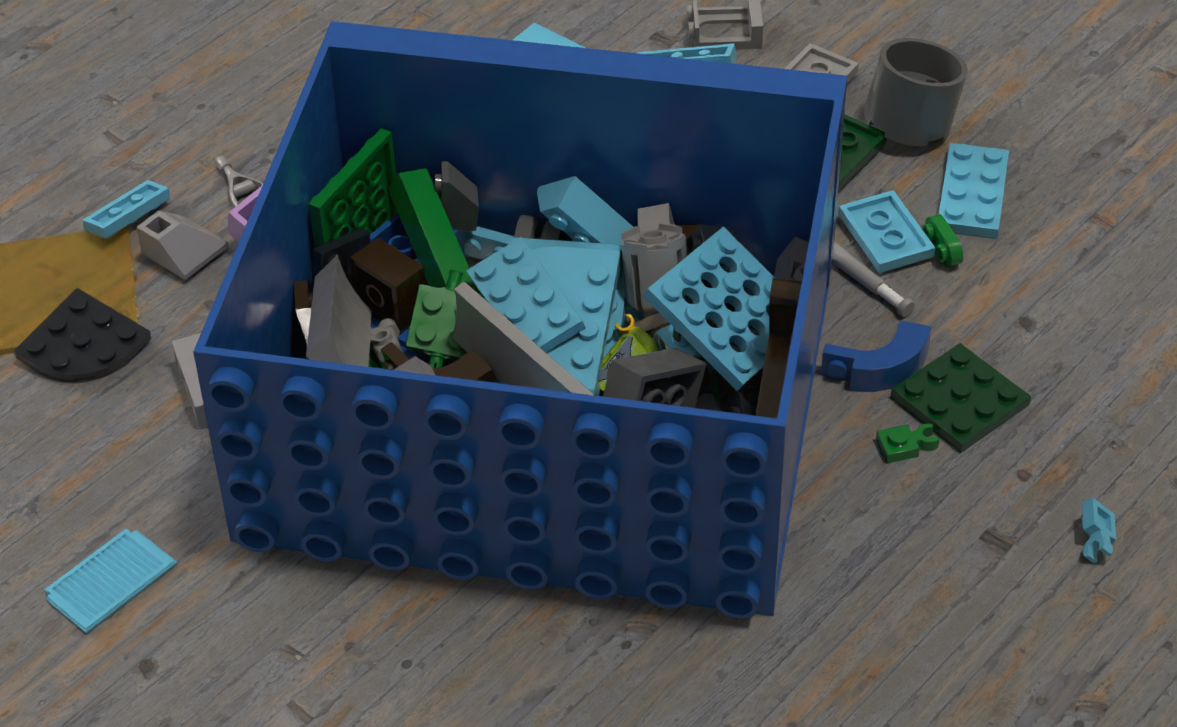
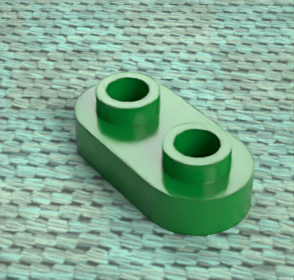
(946, 243)

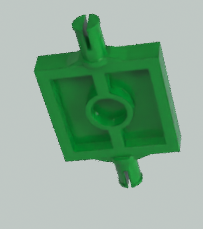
(435, 321)

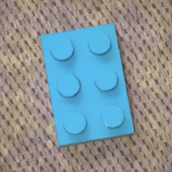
(886, 231)

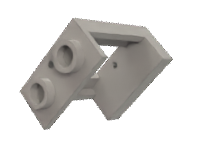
(740, 14)

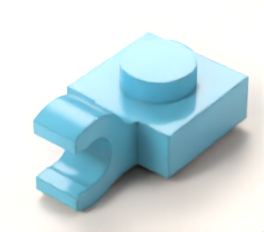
(1100, 526)

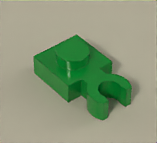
(902, 443)

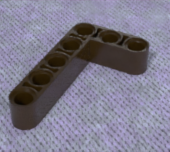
(782, 314)

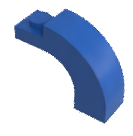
(881, 367)

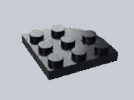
(82, 340)

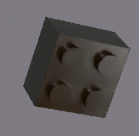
(387, 282)

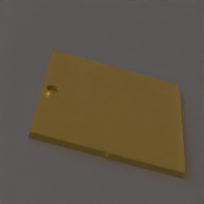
(46, 270)

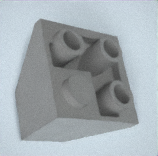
(178, 243)

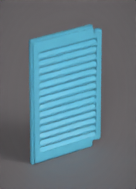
(108, 579)

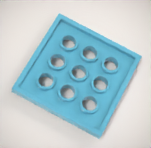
(709, 303)

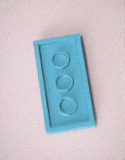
(974, 189)
(526, 295)

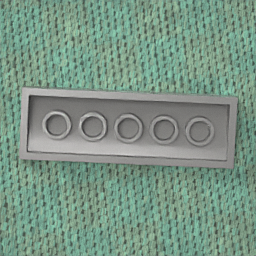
(338, 320)
(506, 348)

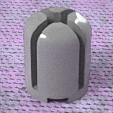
(648, 258)

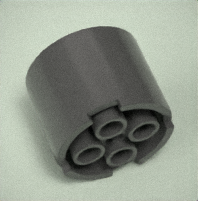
(915, 91)

